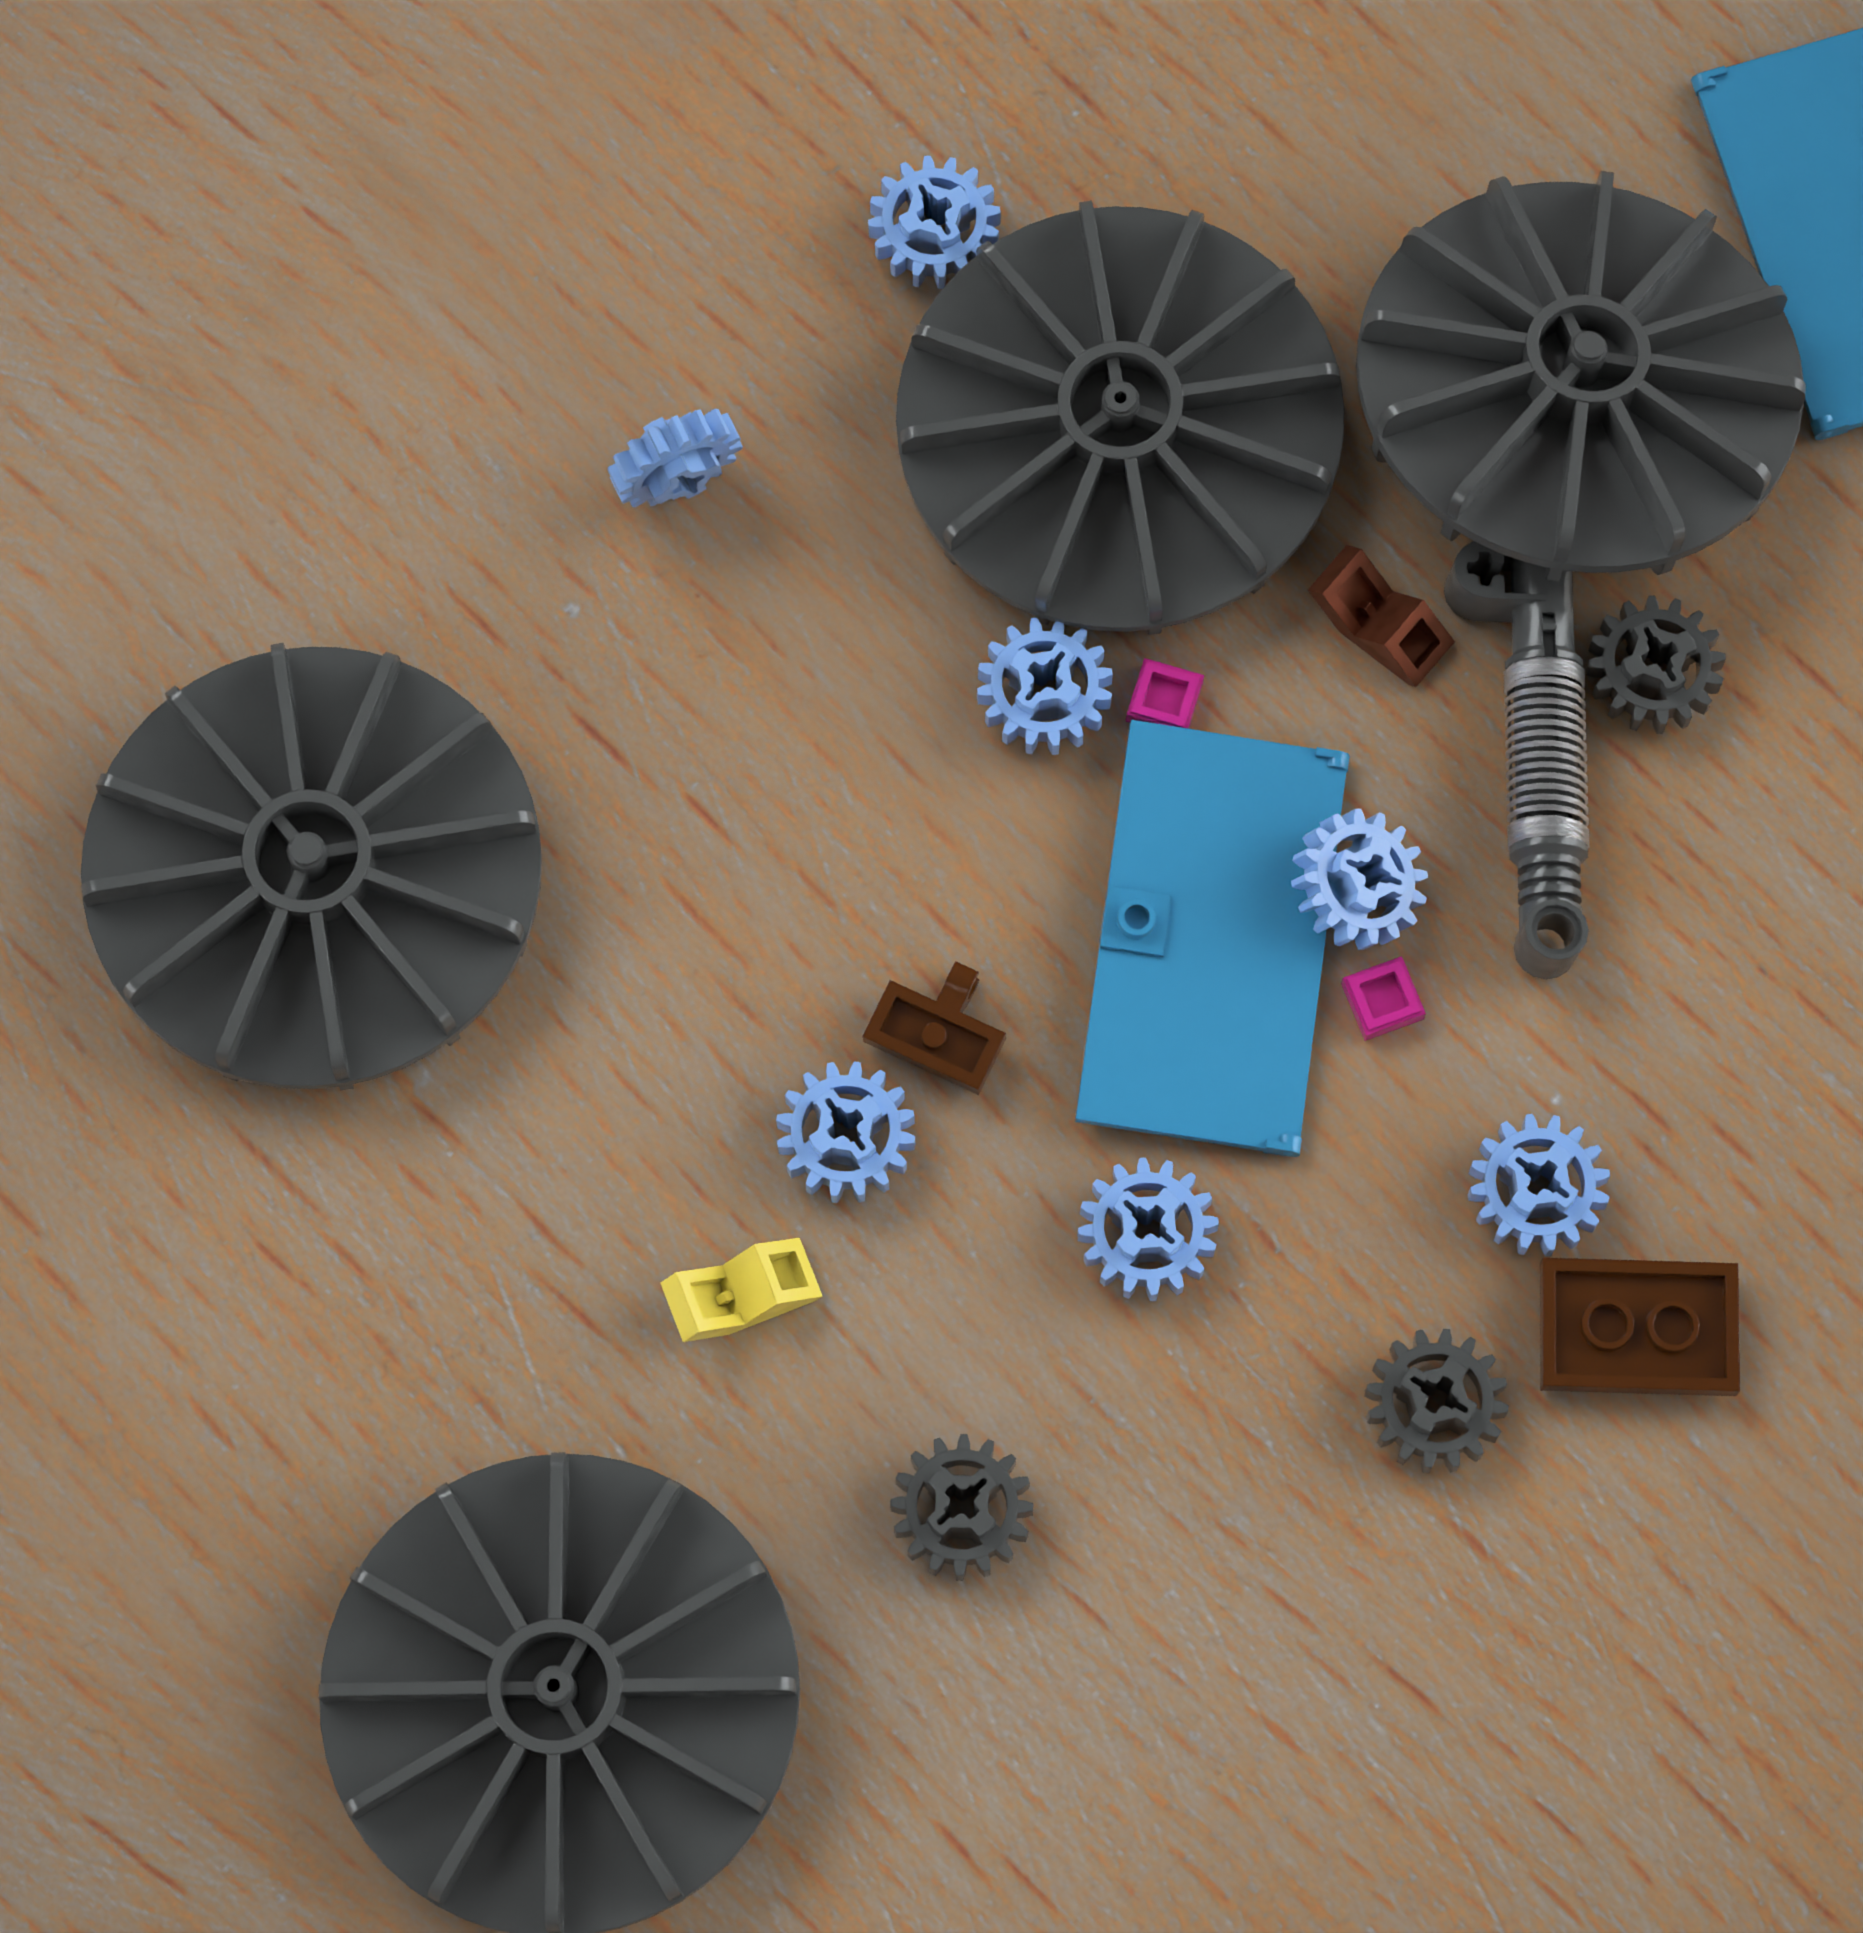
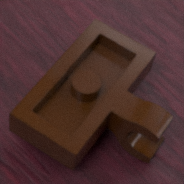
(937, 1032)

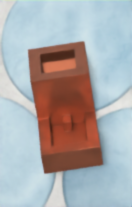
(1384, 623)

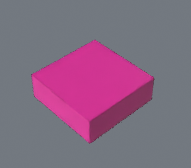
(1165, 695)
(1383, 998)

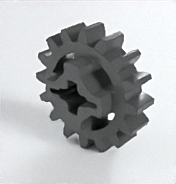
(1662, 638)
(1458, 1413)
(943, 1485)

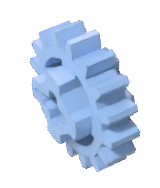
(945, 200)
(675, 457)
(1063, 703)
(1359, 879)
(866, 1114)
(1557, 1201)
(1164, 1208)

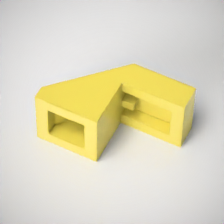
(743, 1291)

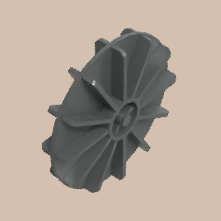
(1579, 376)
(1120, 418)
(311, 867)
(559, 1695)

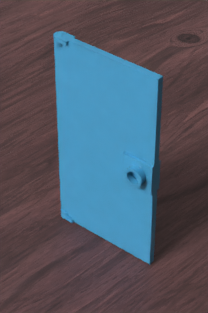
(1795, 171)
(1202, 941)

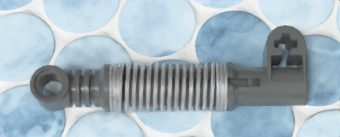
(1544, 684)

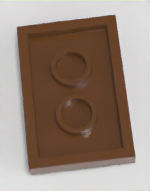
(1639, 1327)

